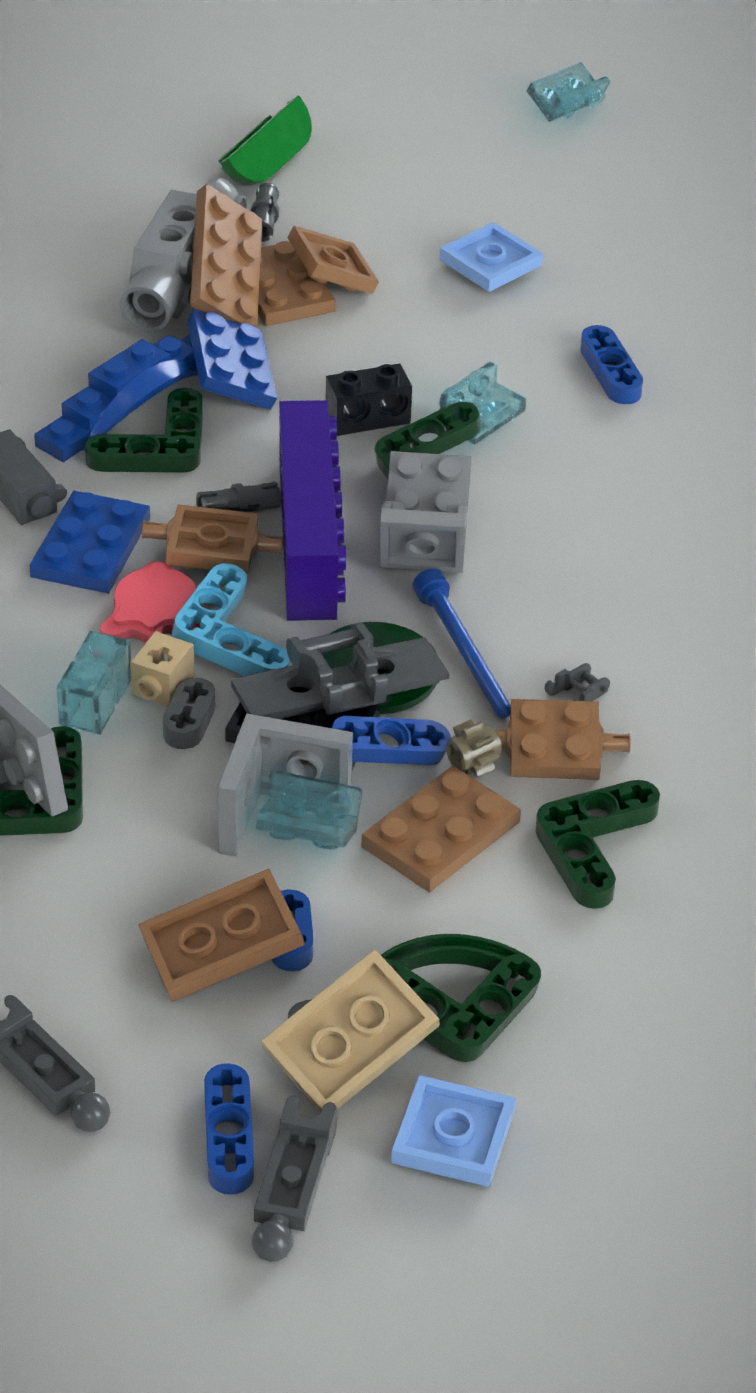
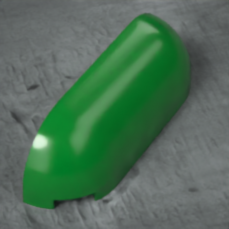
(269, 144)

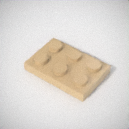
(350, 1032)

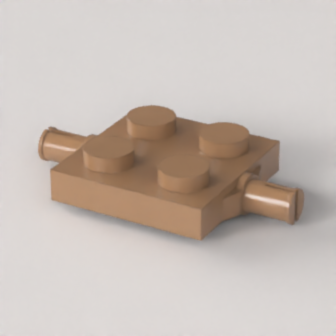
(211, 537)
(557, 739)

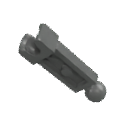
(49, 1069)
(292, 1178)

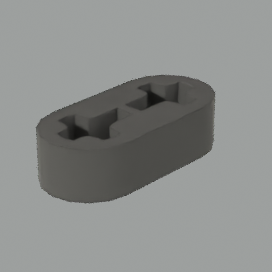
(196, 714)

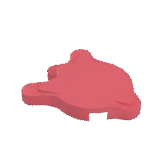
(148, 602)

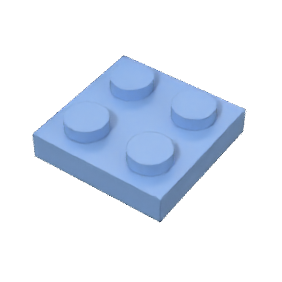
(491, 256)
(453, 1131)

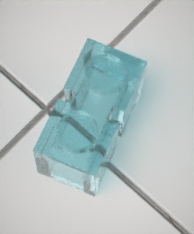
(94, 682)

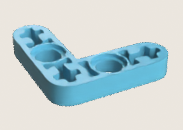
(215, 630)

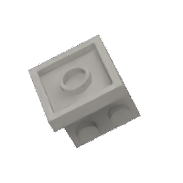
(425, 512)
(30, 755)

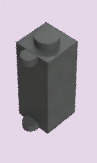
(24, 483)

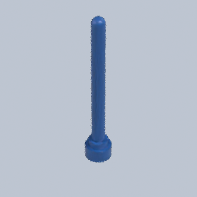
(433, 591)

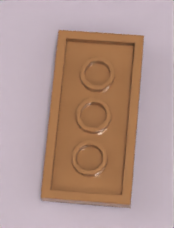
(226, 258)

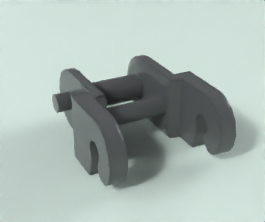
(568, 679)

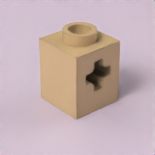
(158, 678)

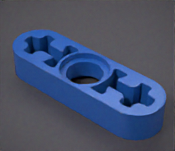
(622, 392)
(406, 732)
(221, 1144)

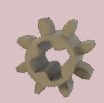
(474, 748)

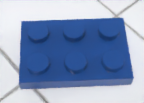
(231, 359)
(90, 541)

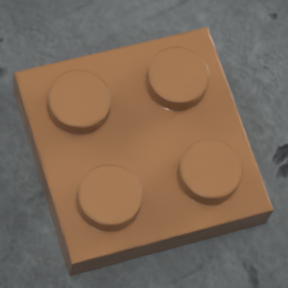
(332, 260)

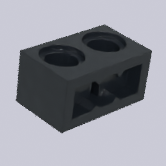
(369, 398)

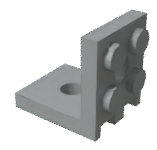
(269, 747)

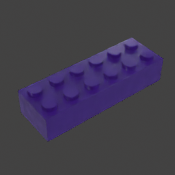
(311, 511)

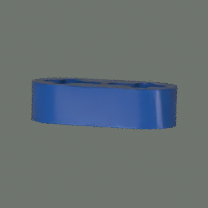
(302, 956)

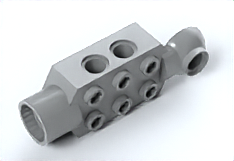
(164, 261)

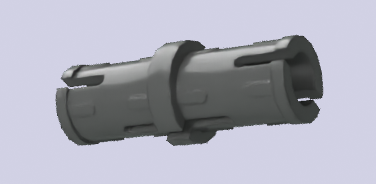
(266, 208)
(241, 497)

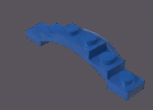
(115, 392)

